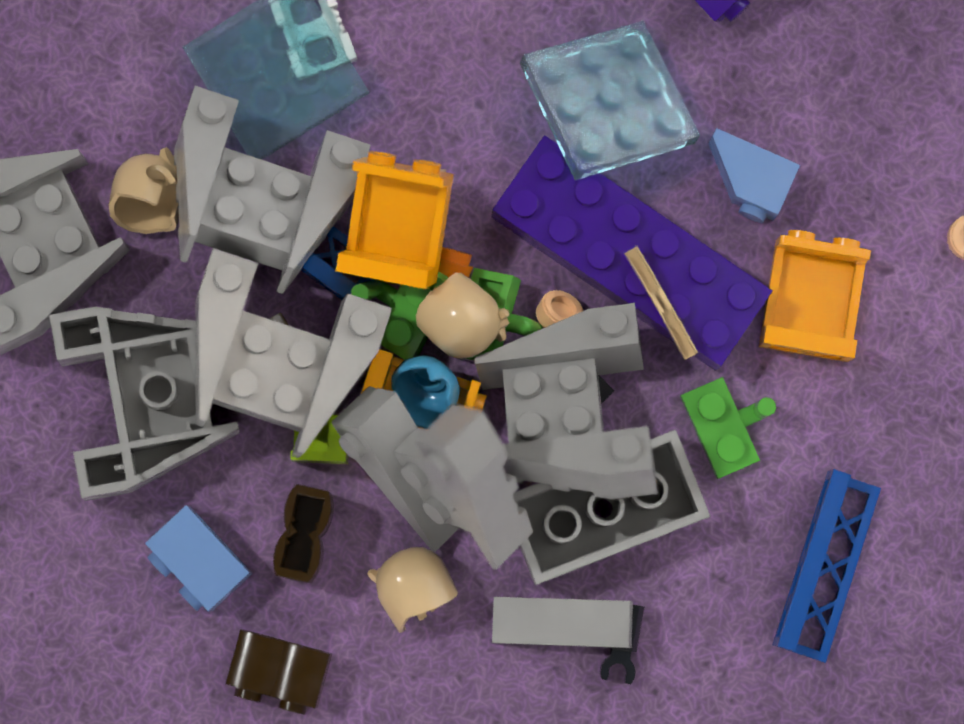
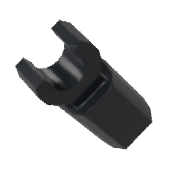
(623, 655)

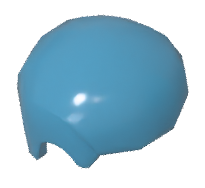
(425, 388)

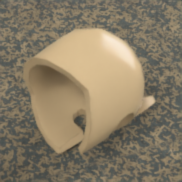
(145, 194)
(461, 317)
(412, 584)

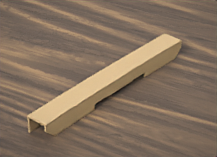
(661, 302)

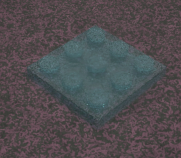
(280, 68)
(609, 100)

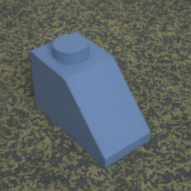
(752, 175)

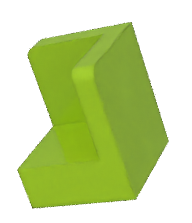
(324, 447)

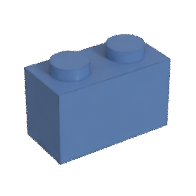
(197, 559)

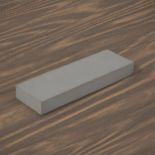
(562, 622)

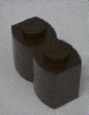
(306, 520)
(278, 670)

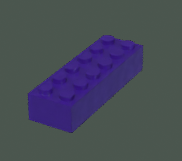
(595, 221)

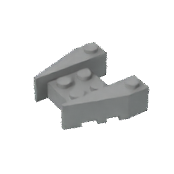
(252, 203)
(45, 244)
(273, 367)
(151, 391)
(557, 407)
(437, 474)

